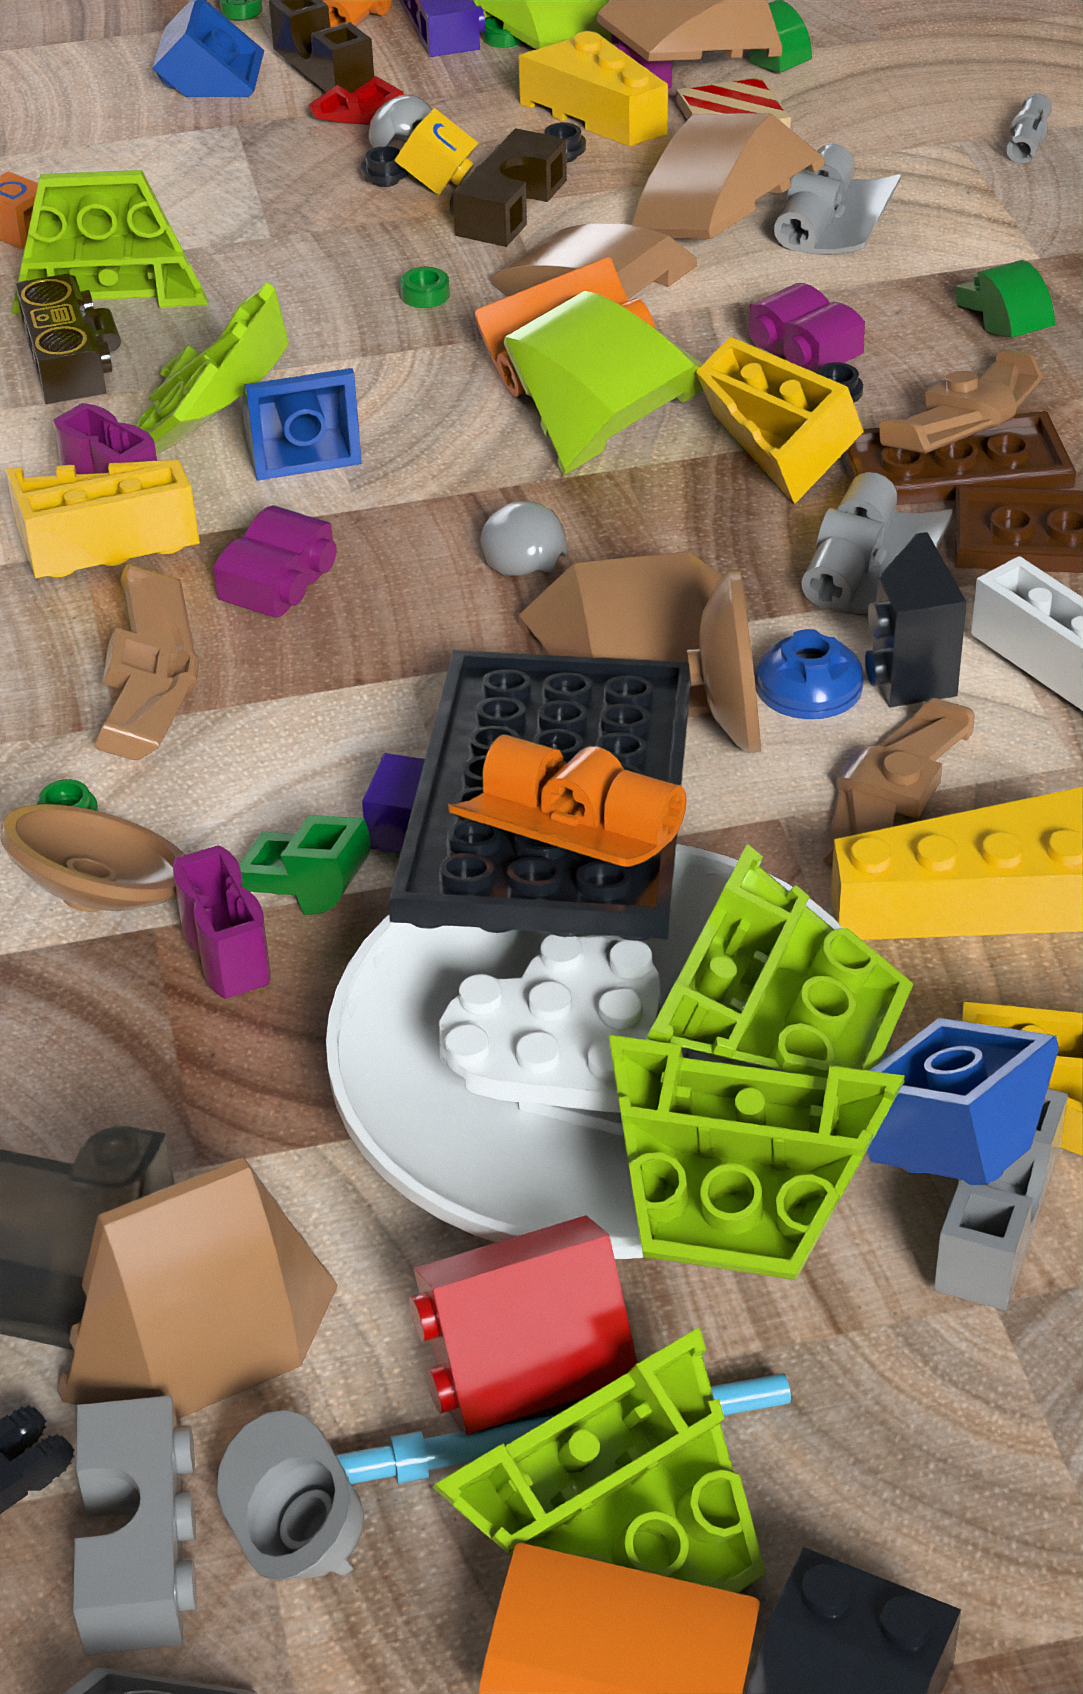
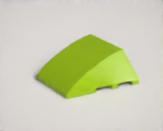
(546, 21)
(109, 237)
(597, 373)
(208, 382)
(780, 985)
(740, 1158)
(624, 1479)

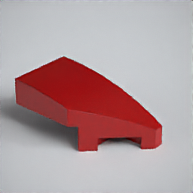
(354, 107)

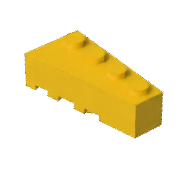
(966, 873)

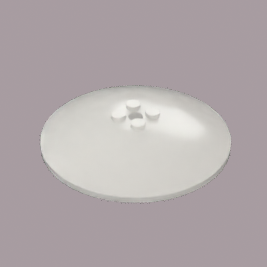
(470, 1156)

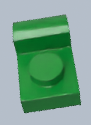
(793, 38)
(1011, 299)
(311, 863)

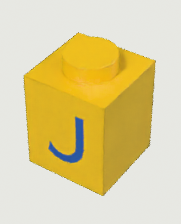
(437, 152)

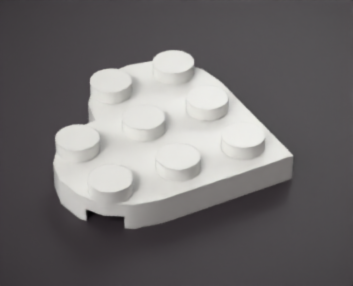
(551, 1029)

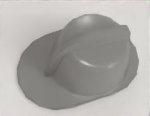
(289, 1499)

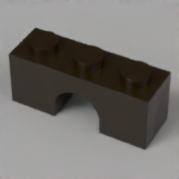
(321, 52)
(493, 198)

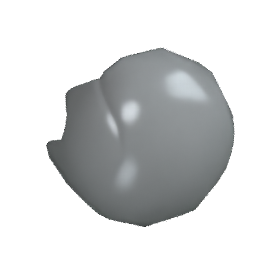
(397, 120)
(523, 539)

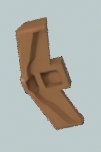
(966, 404)
(150, 664)
(898, 772)

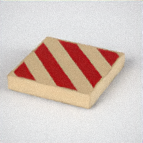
(732, 97)

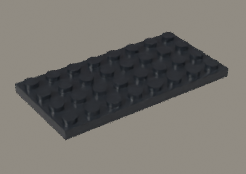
(503, 881)

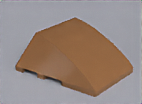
(688, 27)
(718, 171)
(636, 252)
(626, 611)
(195, 1295)

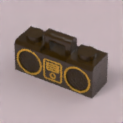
(66, 337)

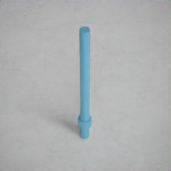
(412, 1456)

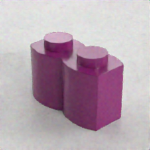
(806, 327)
(94, 438)
(274, 561)
(222, 921)

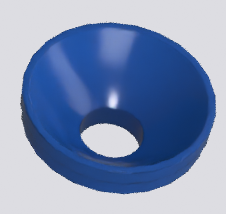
(809, 686)

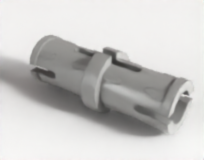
(1029, 128)

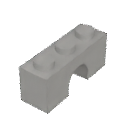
(994, 1222)
(134, 1579)

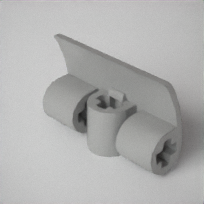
(832, 209)
(861, 542)

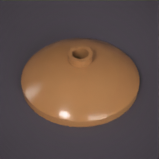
(726, 663)
(90, 857)

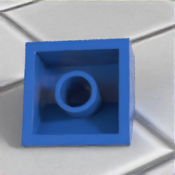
(207, 54)
(302, 424)
(965, 1100)

